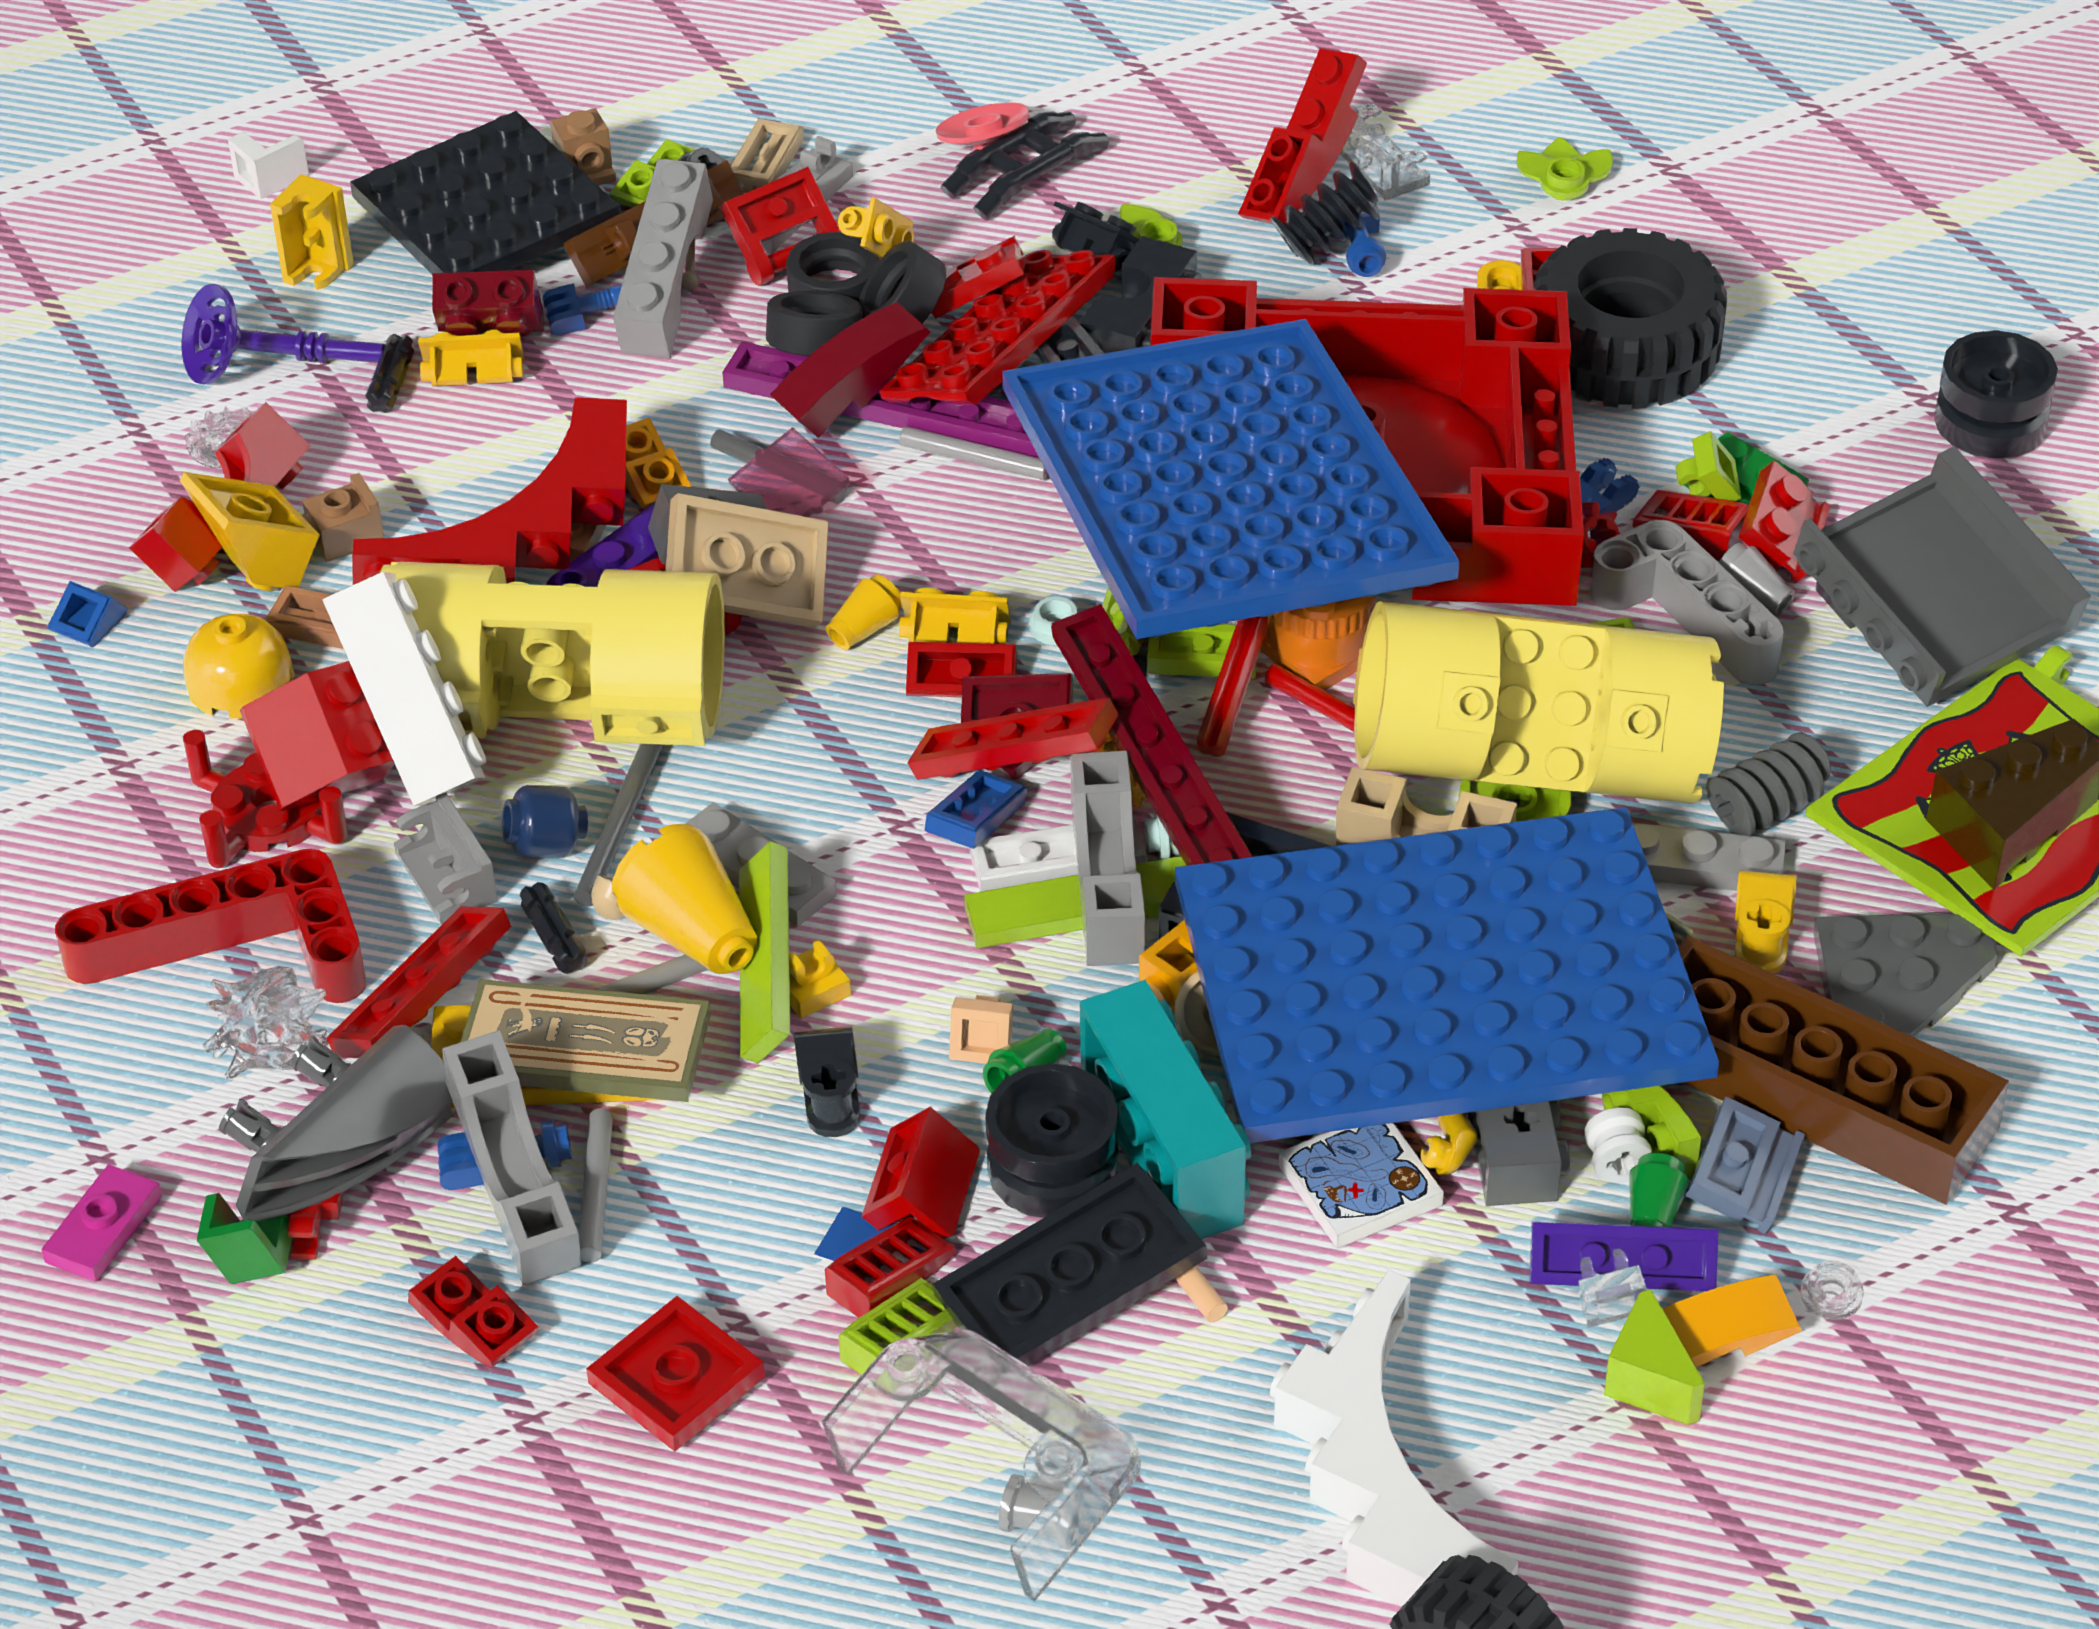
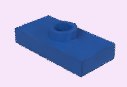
(975, 809)

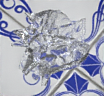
(264, 1020)

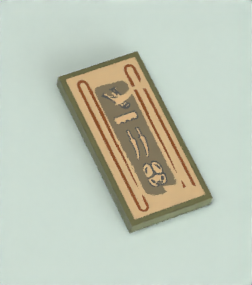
(594, 1038)

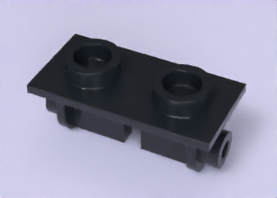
(1084, 230)

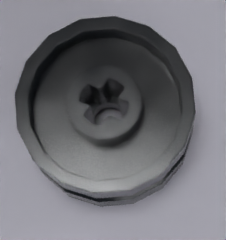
(1995, 394)
(1050, 1137)

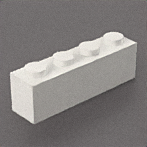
(405, 688)

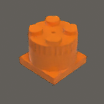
(1319, 641)

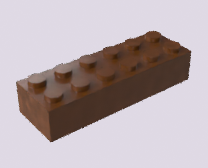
(1843, 1076)

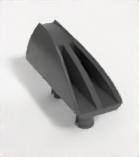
(349, 1131)

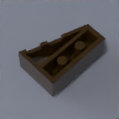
(2015, 797)

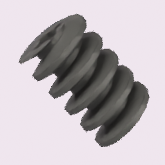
(1770, 784)

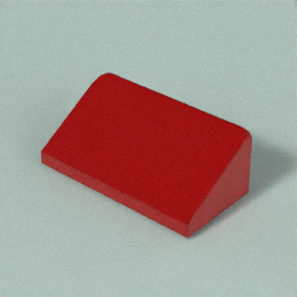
(939, 667)

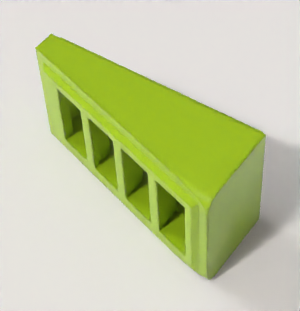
(859, 1340)

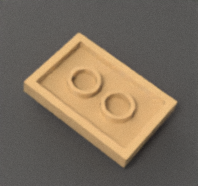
(764, 558)

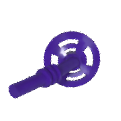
(228, 337)

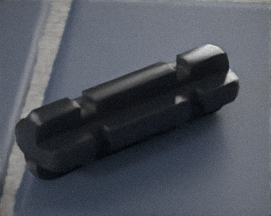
(389, 373)
(553, 927)

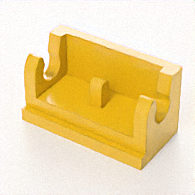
(311, 231)

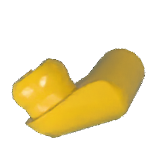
(1449, 1153)

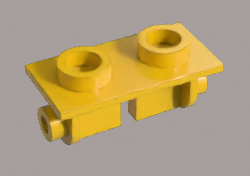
(877, 226)
(493, 353)
(930, 613)

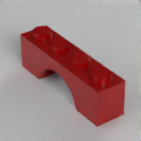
(179, 540)

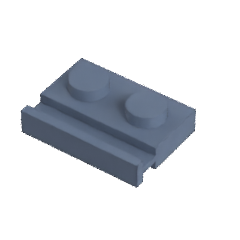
(1744, 1165)

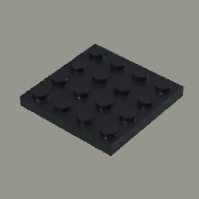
(484, 199)

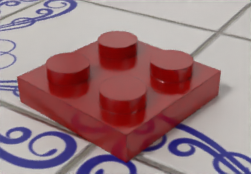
(675, 1373)

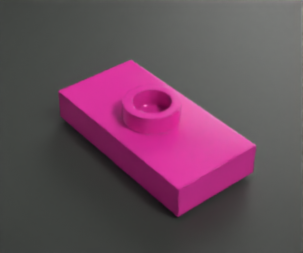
(101, 1223)

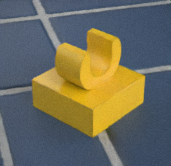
(816, 980)

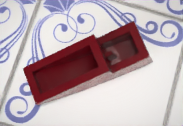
(850, 367)

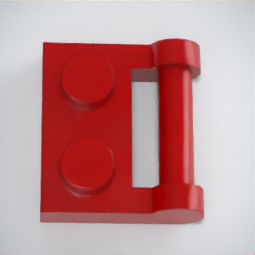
(772, 212)

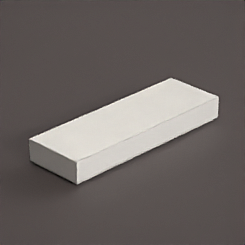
(1032, 857)

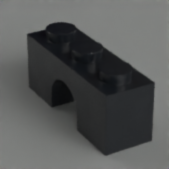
(1127, 321)

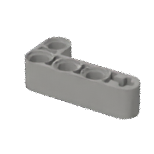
(1698, 592)

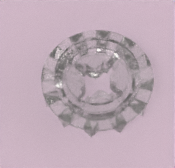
(207, 434)

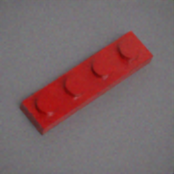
(1013, 739)
(421, 978)

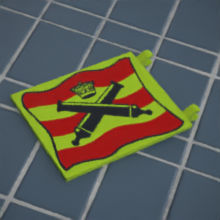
(1888, 800)

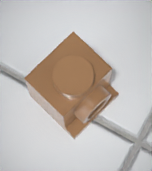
(585, 142)
(343, 516)

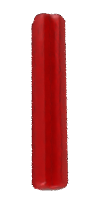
(1231, 686)

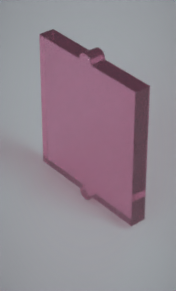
(791, 476)

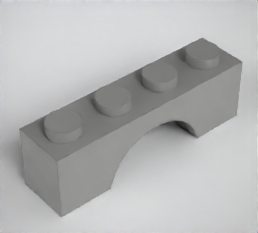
(651, 289)
(1106, 858)
(508, 1158)

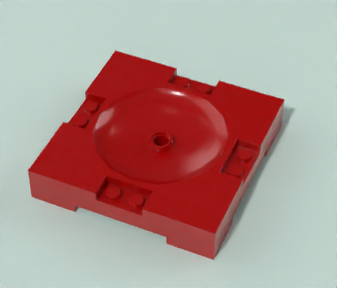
(1465, 405)

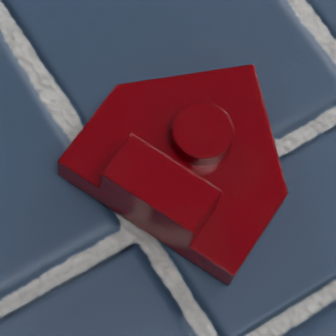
(1012, 694)

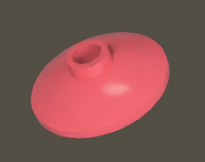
(982, 124)

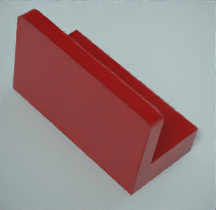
(922, 1174)

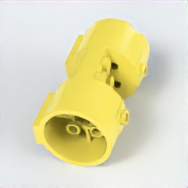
(627, 654)
(1537, 702)

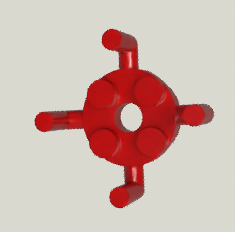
(238, 822)

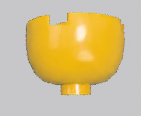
(235, 663)

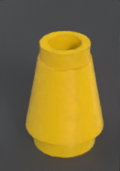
(867, 609)

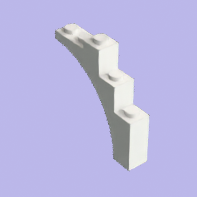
(1355, 1461)

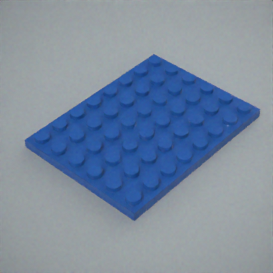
(1226, 478)
(1441, 975)

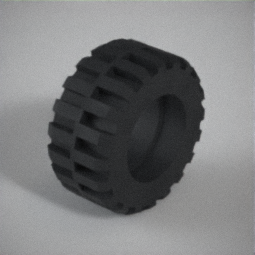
(1639, 315)

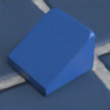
(85, 614)

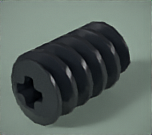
(1328, 214)

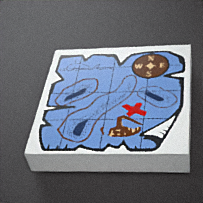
(1360, 1181)

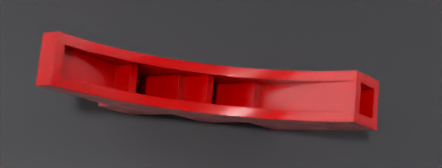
(534, 526)

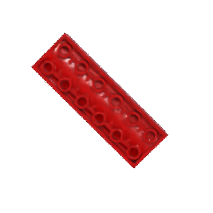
(1002, 329)

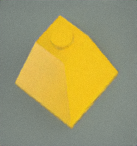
(255, 528)

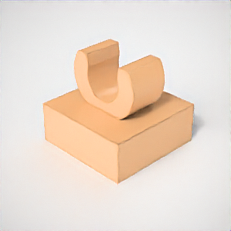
(979, 1027)

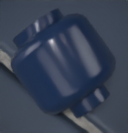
(544, 821)

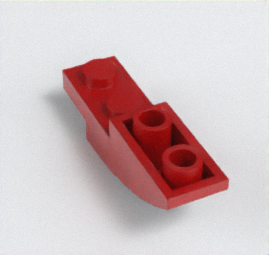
(1310, 145)

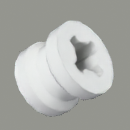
(1617, 1143)

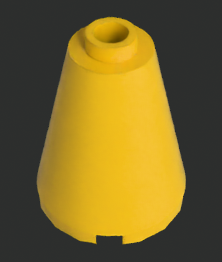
(685, 898)

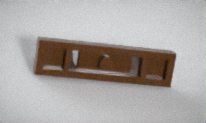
(609, 245)

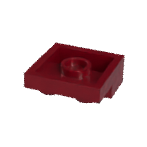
(487, 301)

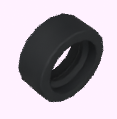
(827, 253)
(907, 277)
(808, 319)

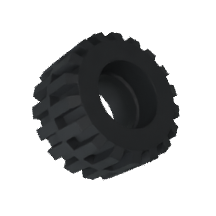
(1474, 1596)

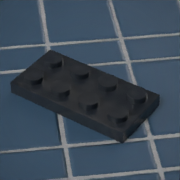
(1073, 1268)

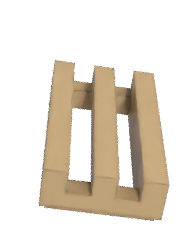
(773, 157)

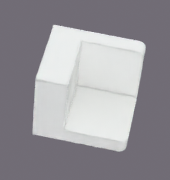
(270, 168)

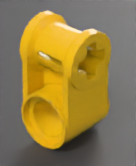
(1764, 918)

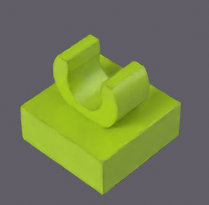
(1710, 471)

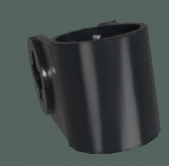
(829, 1079)

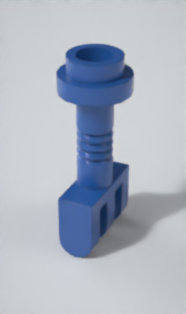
(1365, 254)
(567, 309)
(459, 1166)

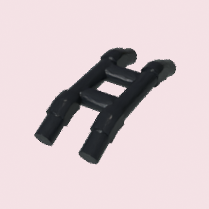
(1014, 173)

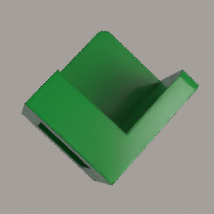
(243, 1247)

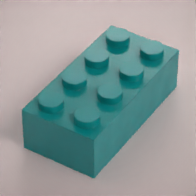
(1166, 1107)

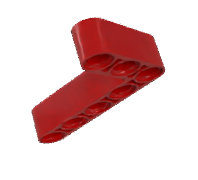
(217, 913)

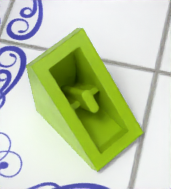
(1653, 1367)

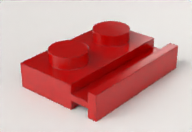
(980, 275)
(1777, 516)

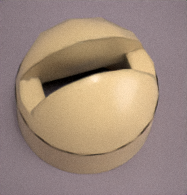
(604, 900)

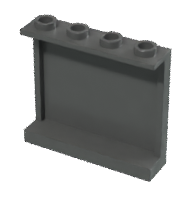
(1943, 579)

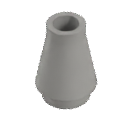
(1758, 577)

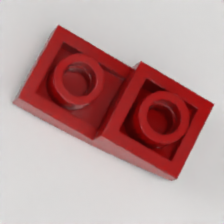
(471, 1315)

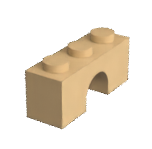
(1378, 809)

